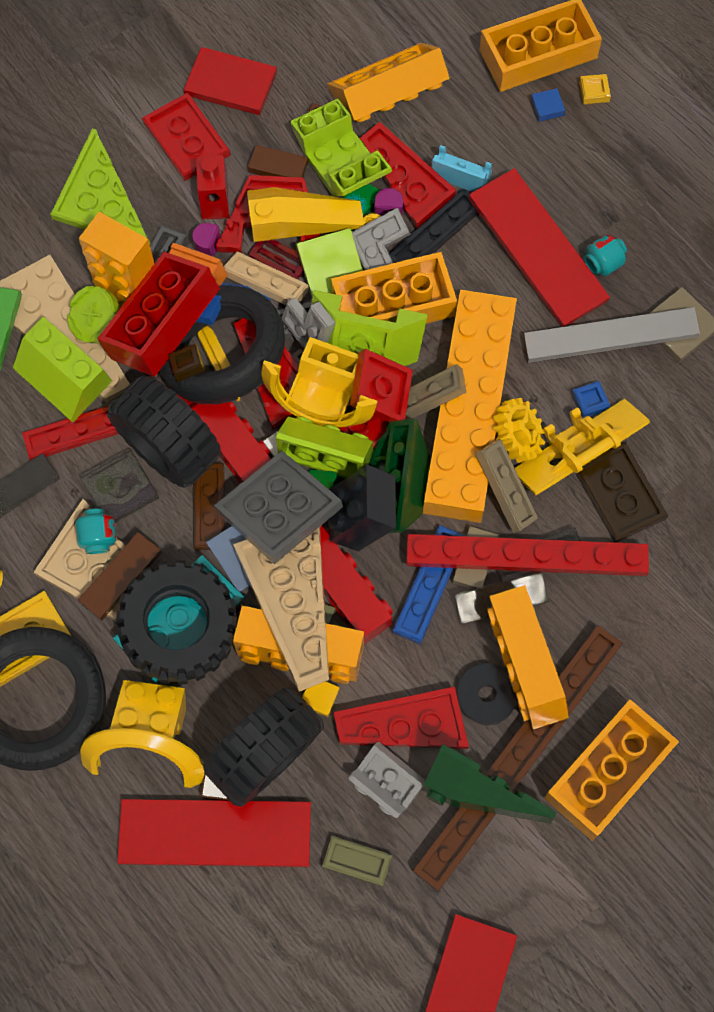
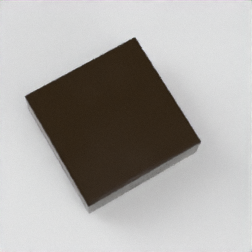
(186, 362)

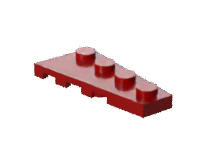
(417, 182)
(289, 368)
(409, 721)

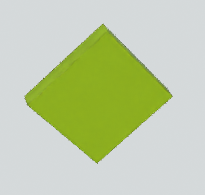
(328, 258)

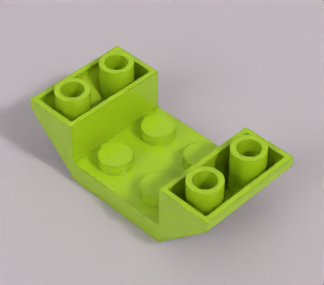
(336, 150)
(356, 332)

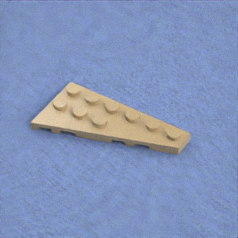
(49, 295)
(69, 566)
(293, 605)

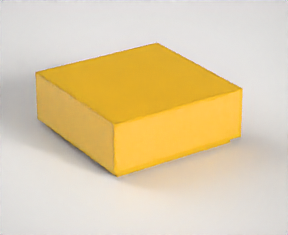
(594, 89)
(321, 697)

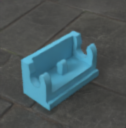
(461, 172)

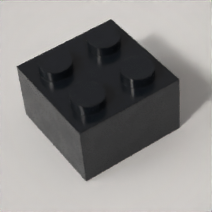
(367, 508)

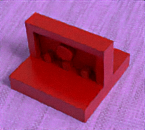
(384, 382)

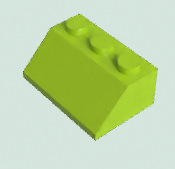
(59, 369)
(323, 447)

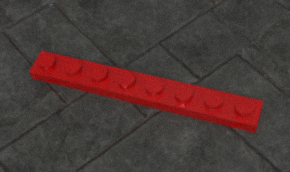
(527, 555)

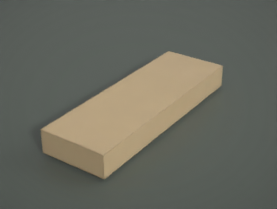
(264, 279)

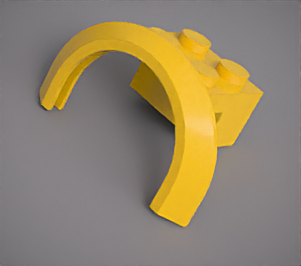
(321, 386)
(146, 719)

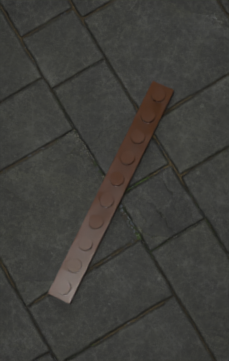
(516, 760)

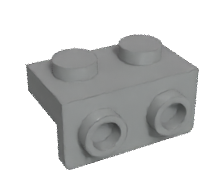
(387, 780)

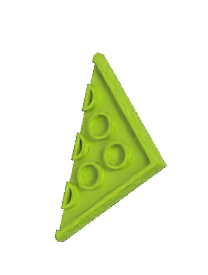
(94, 189)

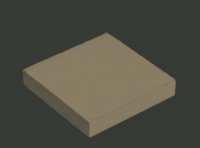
(681, 300)

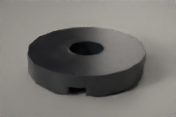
(474, 707)

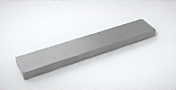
(611, 334)

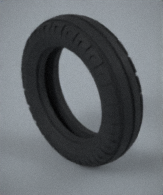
(246, 373)
(90, 700)

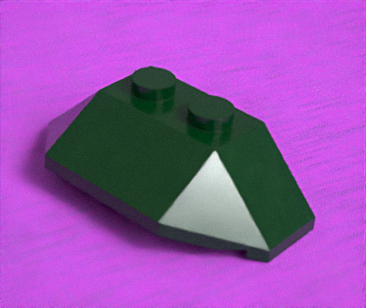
(404, 455)

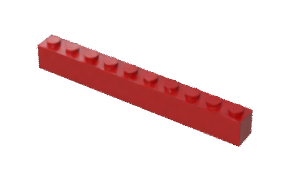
(341, 582)

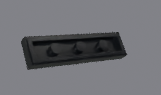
(437, 229)

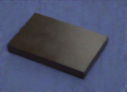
(621, 493)

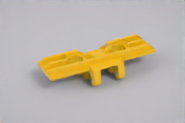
(580, 444)

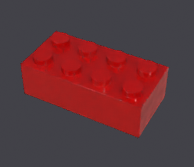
(159, 313)

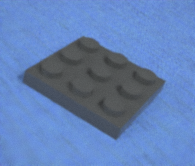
(278, 506)

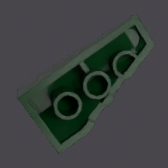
(461, 784)

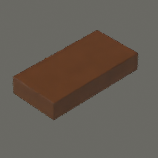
(274, 162)

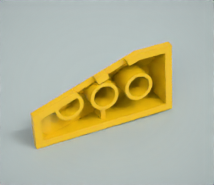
(293, 213)

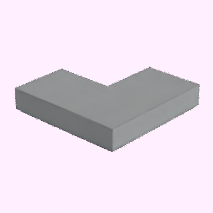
(376, 236)
(303, 325)

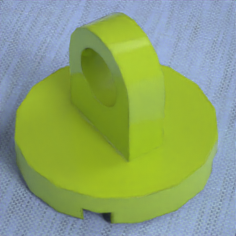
(91, 313)

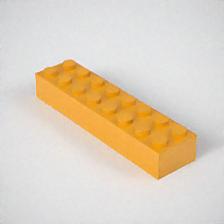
(466, 423)

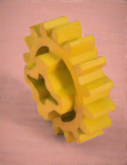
(519, 429)

